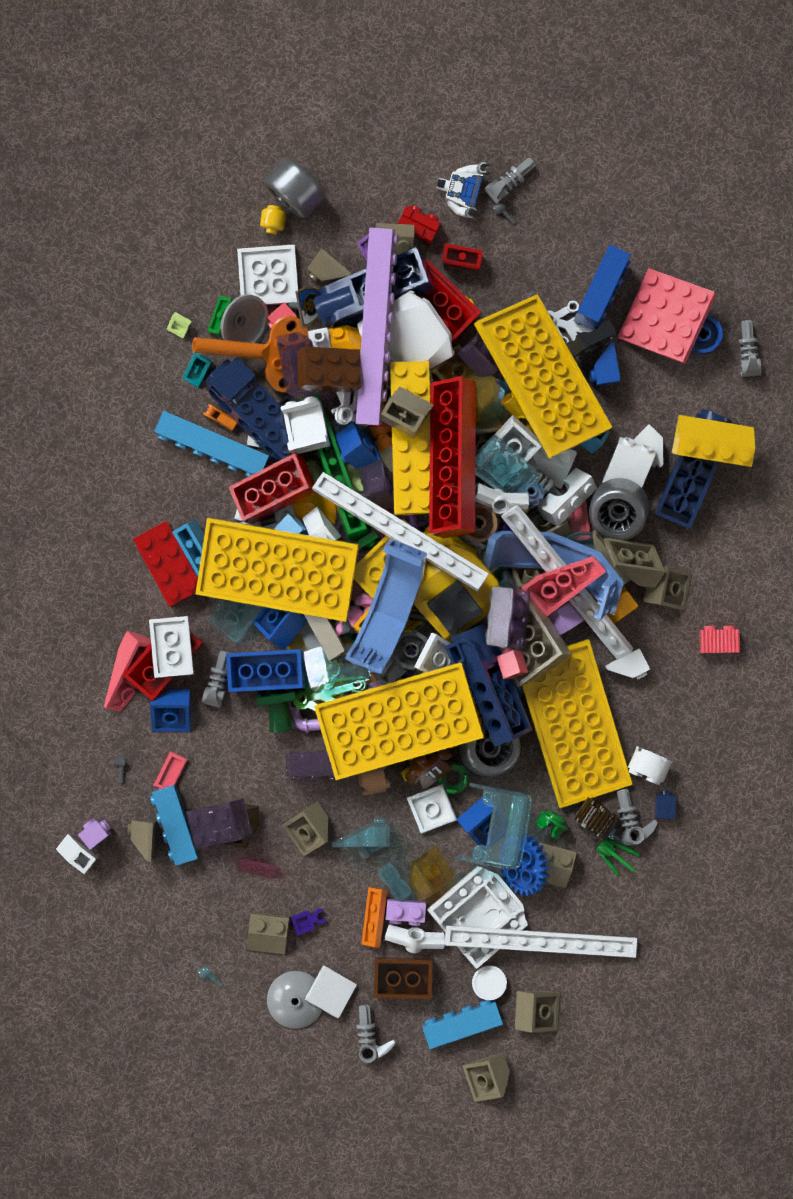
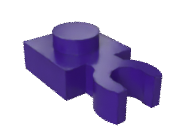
(304, 921)

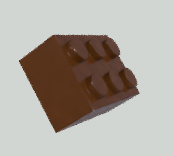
(329, 369)
(403, 977)

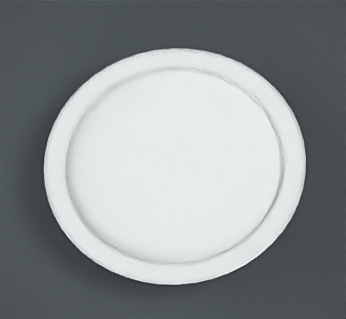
(489, 982)

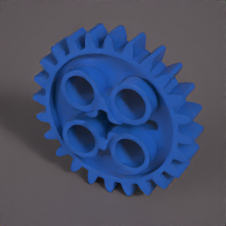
(532, 872)

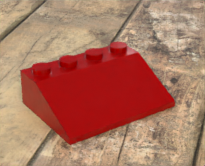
(450, 304)

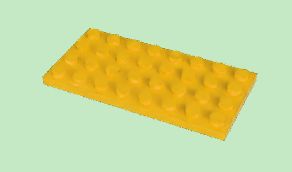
(543, 376)
(277, 569)
(399, 721)
(576, 729)

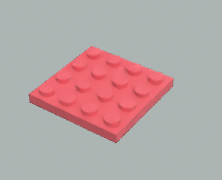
(666, 316)

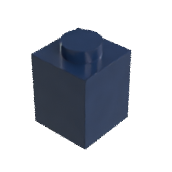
(665, 805)

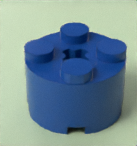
(714, 333)

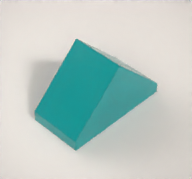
(197, 369)

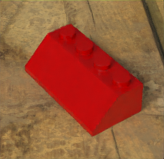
(142, 671)

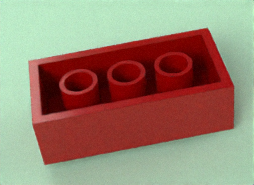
(272, 488)
(167, 563)

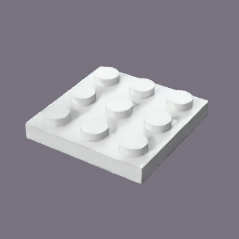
(269, 273)

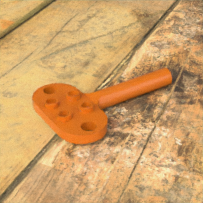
(267, 352)

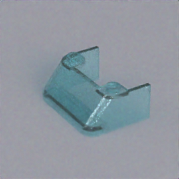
(506, 828)

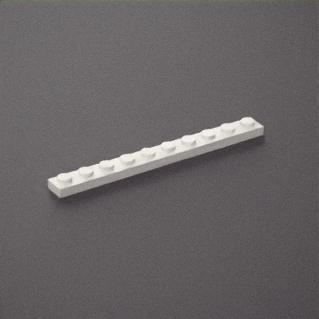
(400, 531)
(582, 601)
(540, 941)

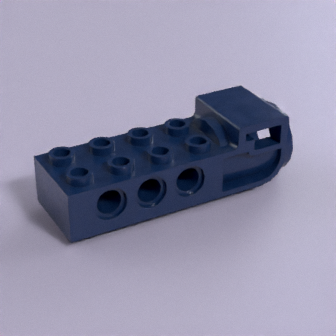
(343, 300)
(250, 406)
(688, 483)
(494, 695)

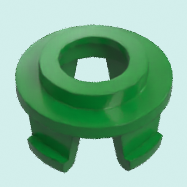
(453, 789)
(550, 816)

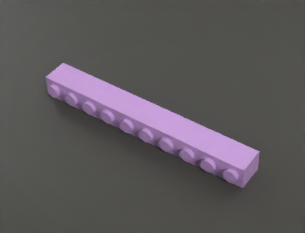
(376, 325)

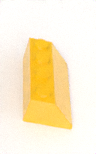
(714, 441)

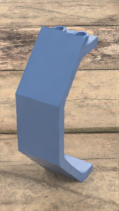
(507, 550)
(389, 607)

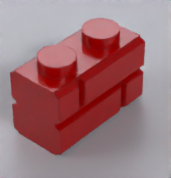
(424, 226)
(462, 257)

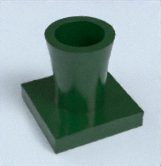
(278, 708)

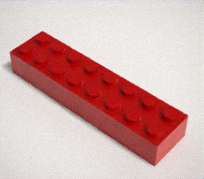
(452, 457)

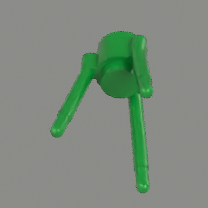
(607, 848)

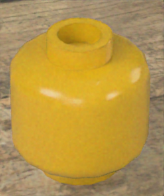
(273, 219)

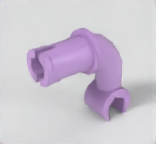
(303, 724)

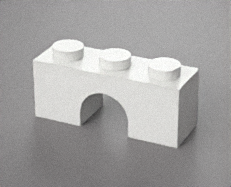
(558, 508)

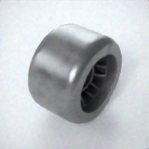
(295, 187)
(612, 520)
(491, 763)

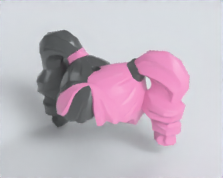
(354, 615)

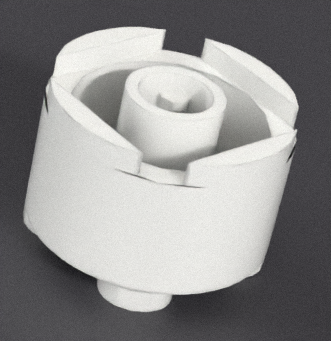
(649, 764)

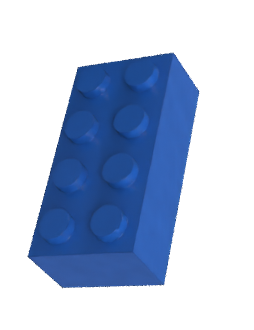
(605, 282)
(266, 670)

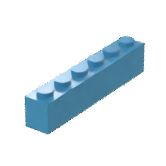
(211, 444)

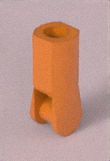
(223, 419)

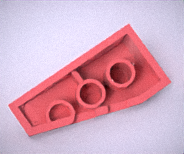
(560, 585)
(120, 689)

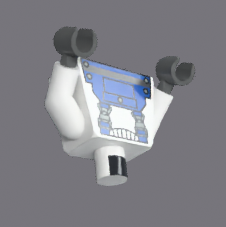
(464, 189)

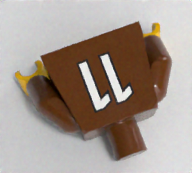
(428, 768)

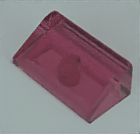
(256, 867)

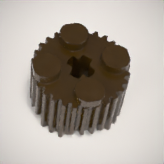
(596, 818)

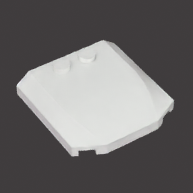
(417, 332)
(480, 902)

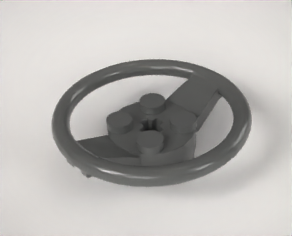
(400, 660)

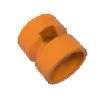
(383, 436)

